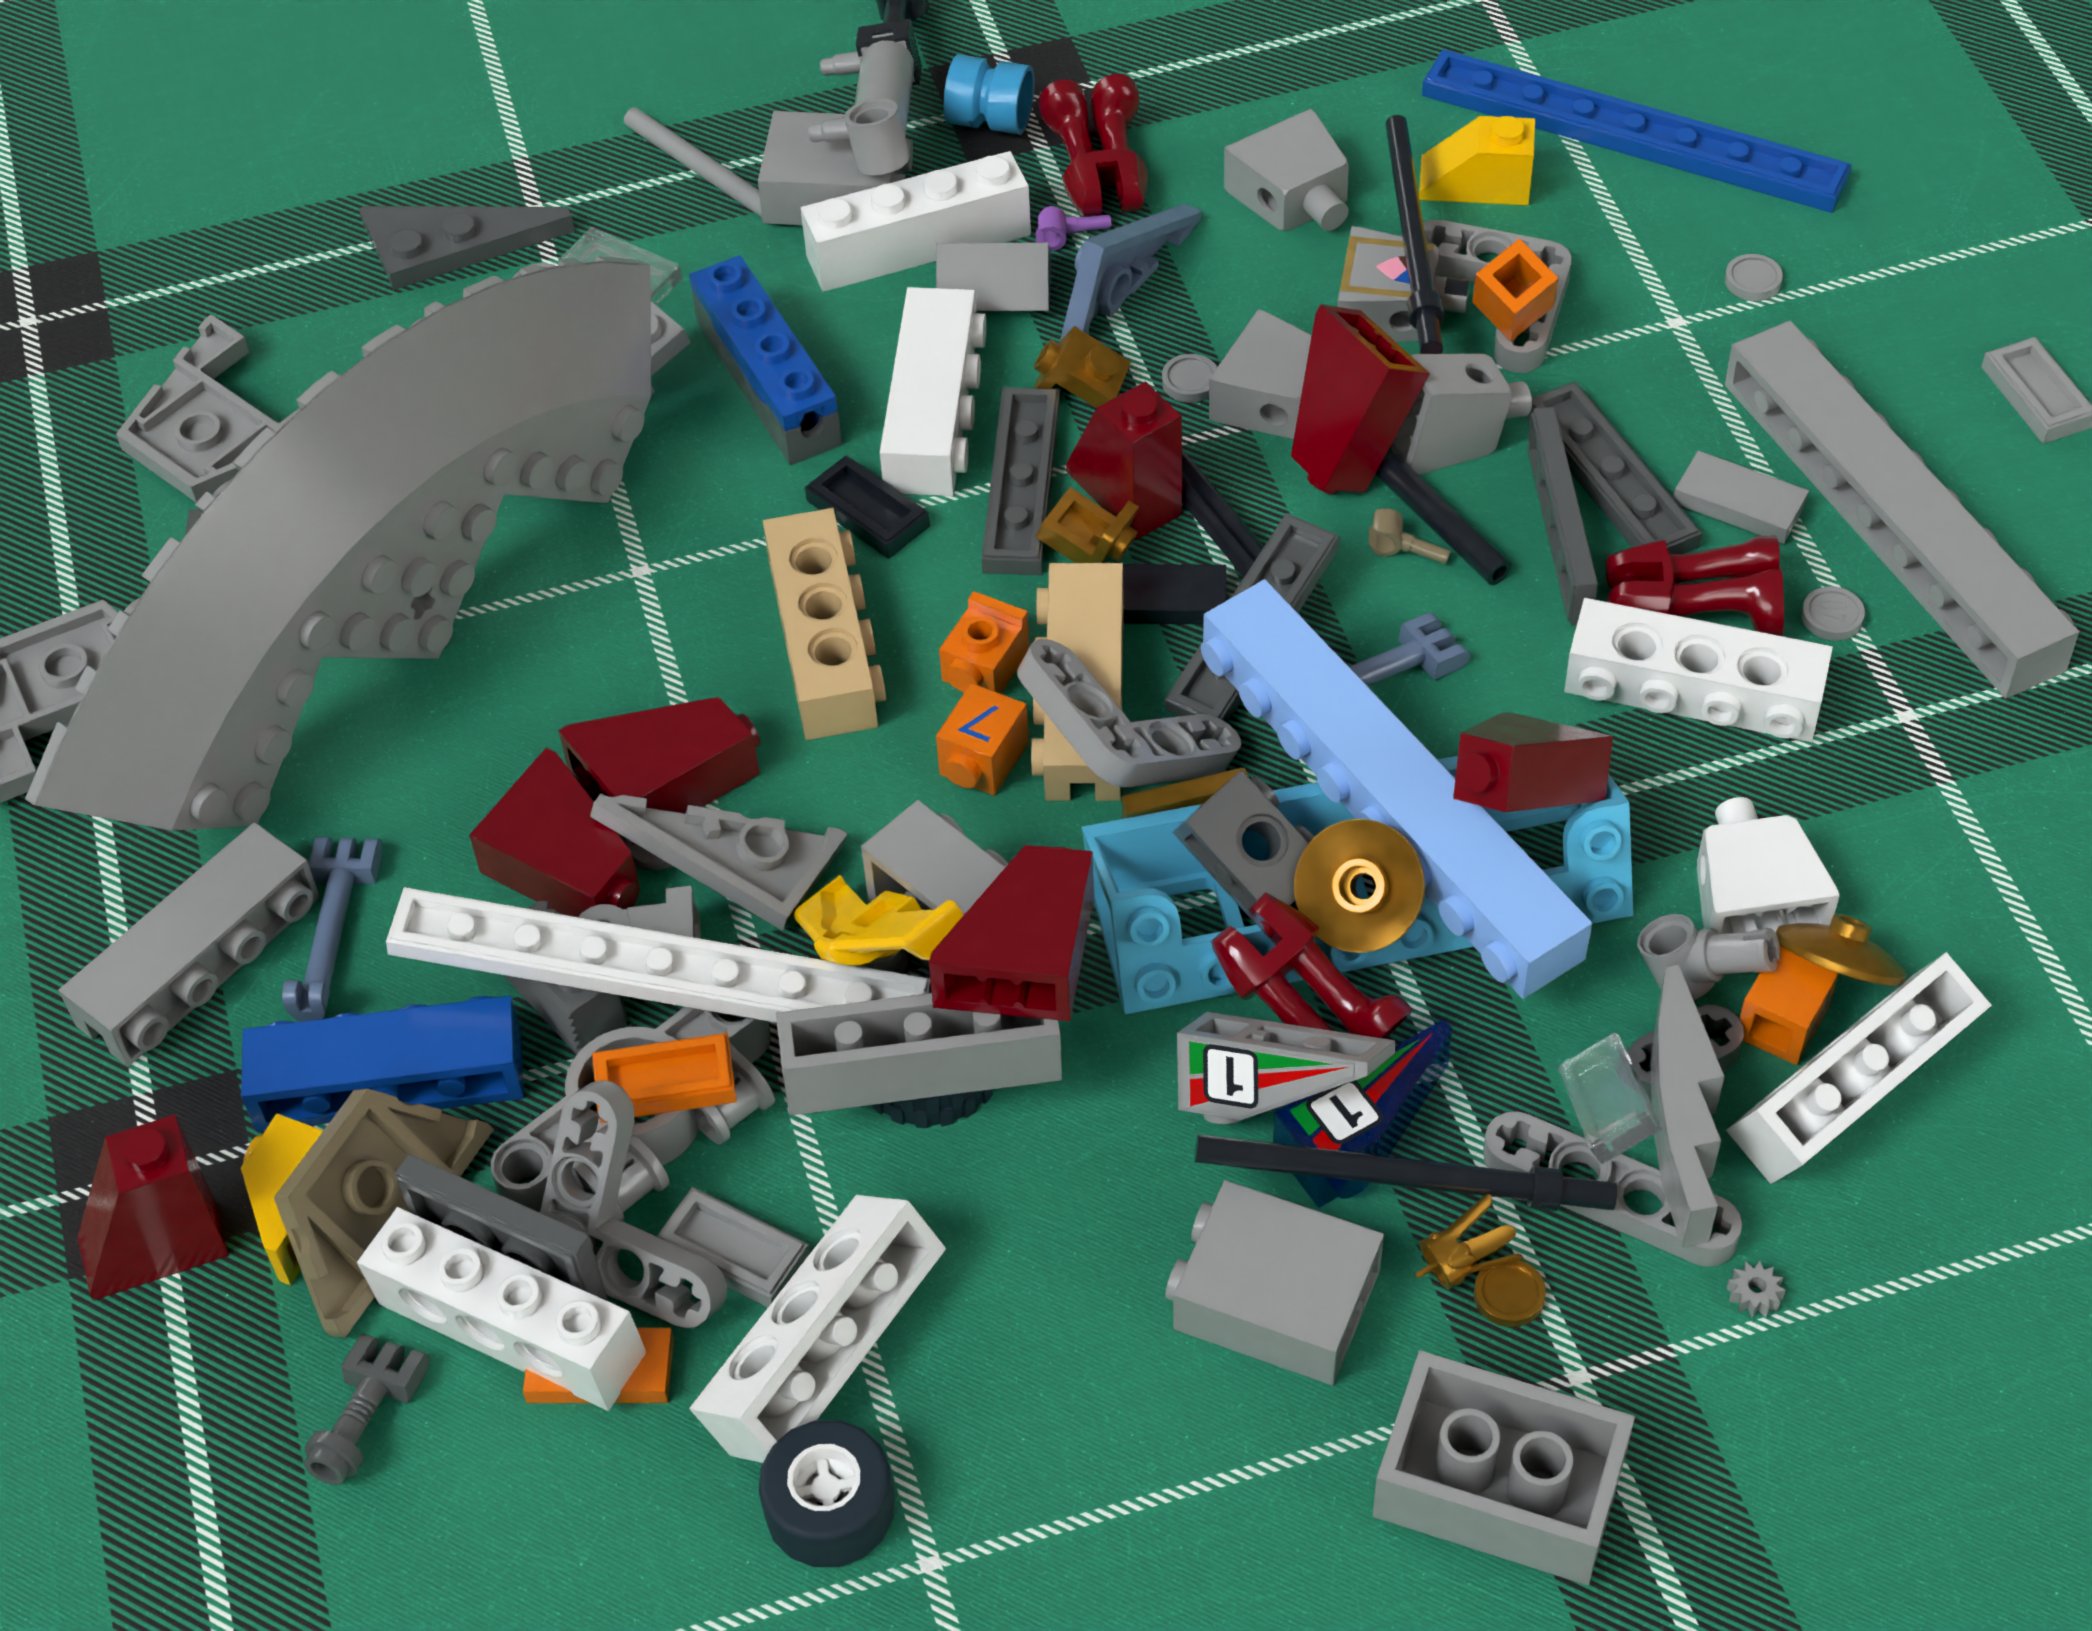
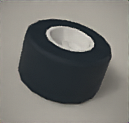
(820, 1465)

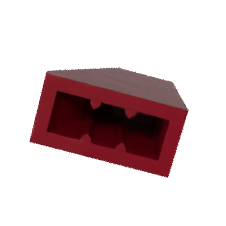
(1351, 399)
(1133, 455)
(664, 754)
(1530, 764)
(549, 845)
(1020, 939)
(147, 1211)

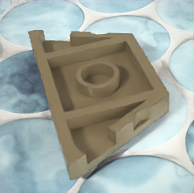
(350, 1190)

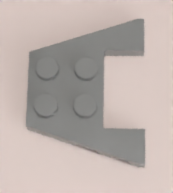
(193, 424)
(40, 681)

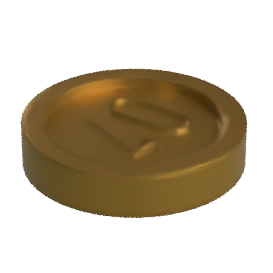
(1510, 1293)

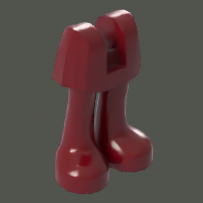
(1112, 109)
(1650, 580)
(1296, 950)

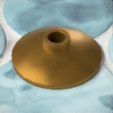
(1328, 879)
(1843, 949)

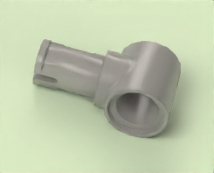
(1704, 952)

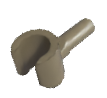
(1388, 539)

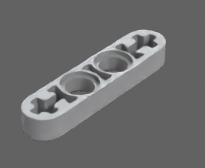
(1624, 1171)

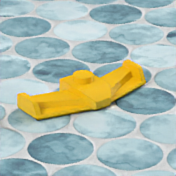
(858, 933)

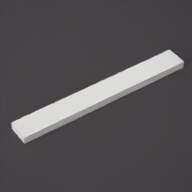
(629, 959)

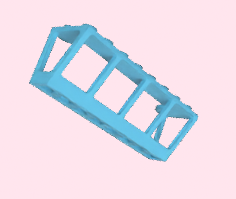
(1144, 863)

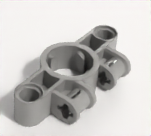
(653, 1141)

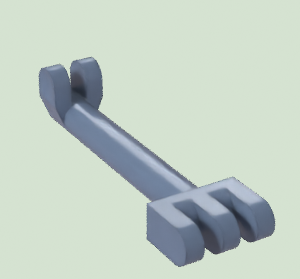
(1421, 644)
(340, 873)

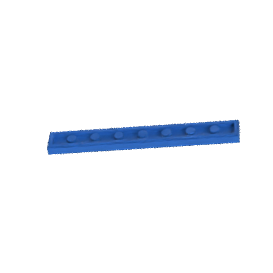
(1638, 130)

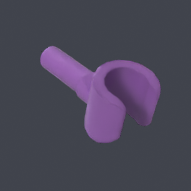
(1054, 226)

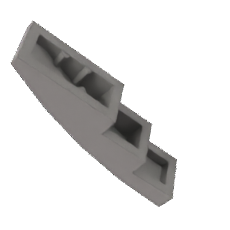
(1683, 1096)

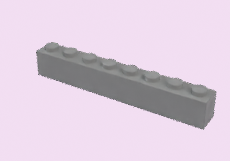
(1901, 510)

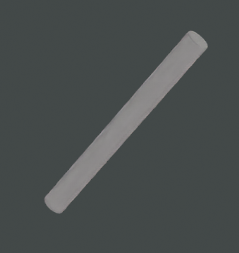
(694, 159)

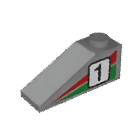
(1250, 1065)

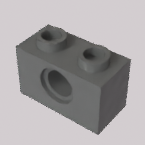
(1215, 840)

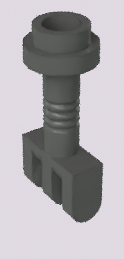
(334, 1453)

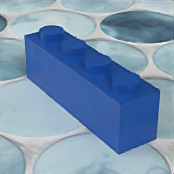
(416, 1053)

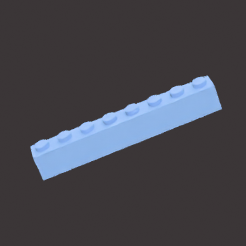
(1386, 775)

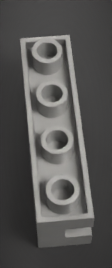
(190, 944)

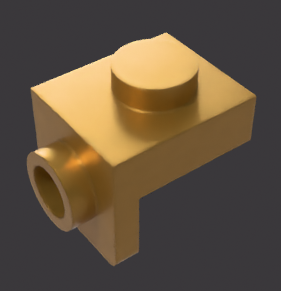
(1081, 367)
(1086, 530)

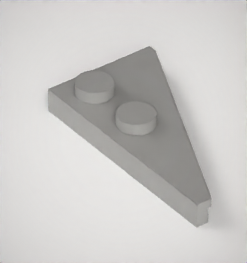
(734, 855)

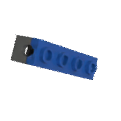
(765, 359)

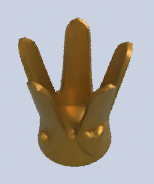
(1455, 1260)

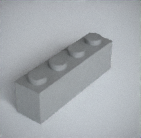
(908, 1052)

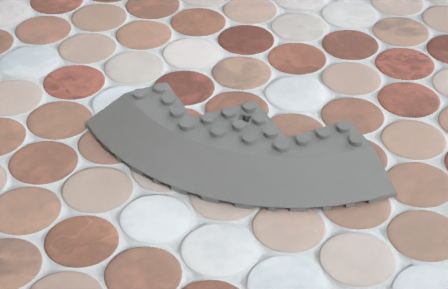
(352, 537)

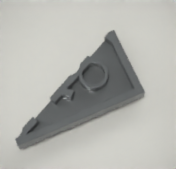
(435, 240)

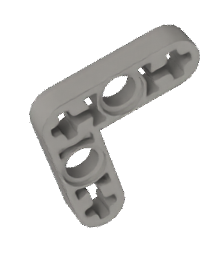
(1454, 237)
(1106, 739)
(595, 1212)

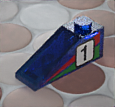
(1366, 1112)

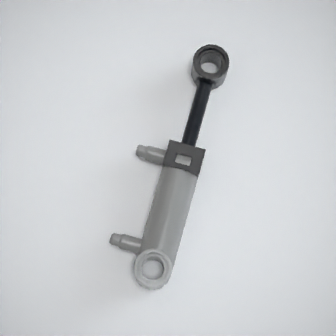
(887, 70)

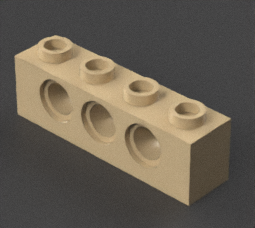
(821, 623)

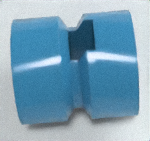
(987, 94)

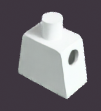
(1760, 873)

